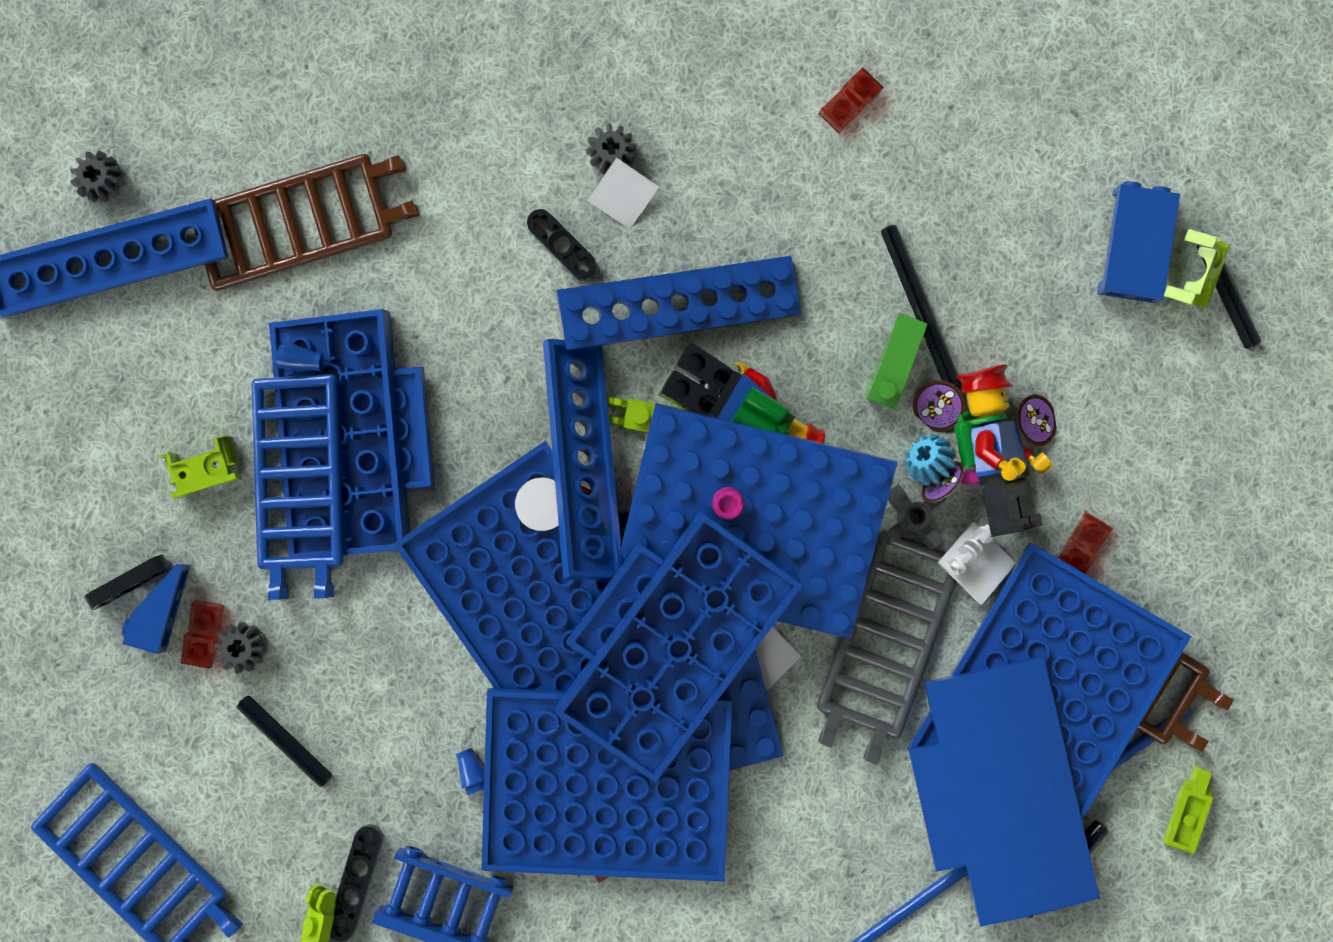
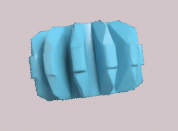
(930, 459)

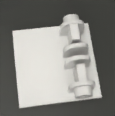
(977, 562)

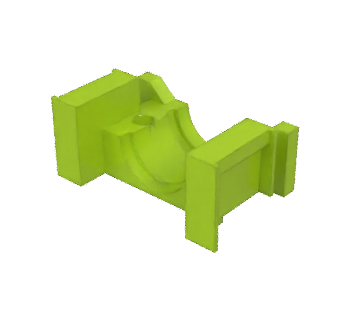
(1215, 255)
(202, 469)

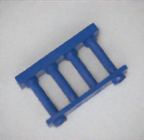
(420, 924)

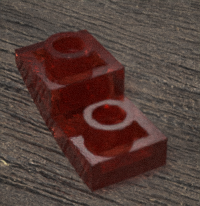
(851, 100)
(1085, 542)
(202, 634)

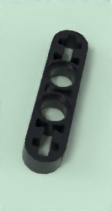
(358, 883)

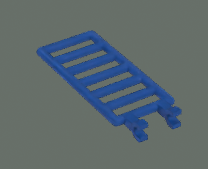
(278, 587)
(212, 907)

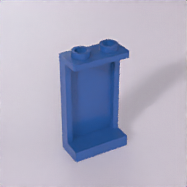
(1140, 243)

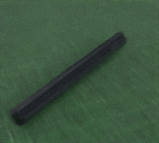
(920, 304)

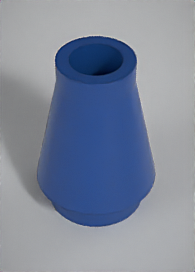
(296, 358)
(470, 771)

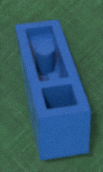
(154, 618)

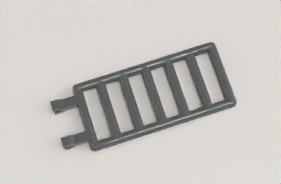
(904, 703)

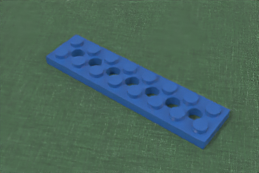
(122, 270)
(669, 321)
(569, 472)

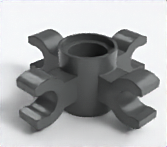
(928, 535)

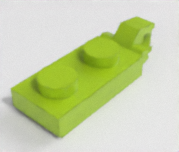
(1190, 812)

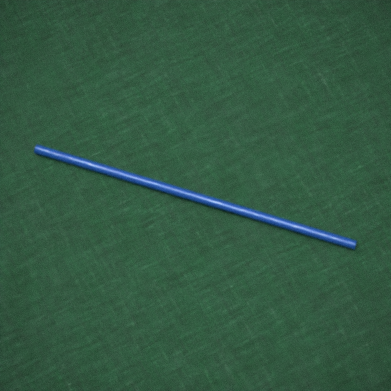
(960, 872)

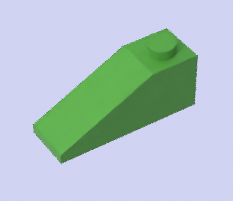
(896, 361)

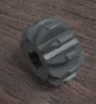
(610, 137)
(106, 181)
(243, 659)

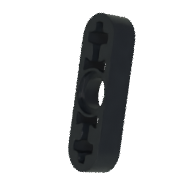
(551, 222)
(127, 582)

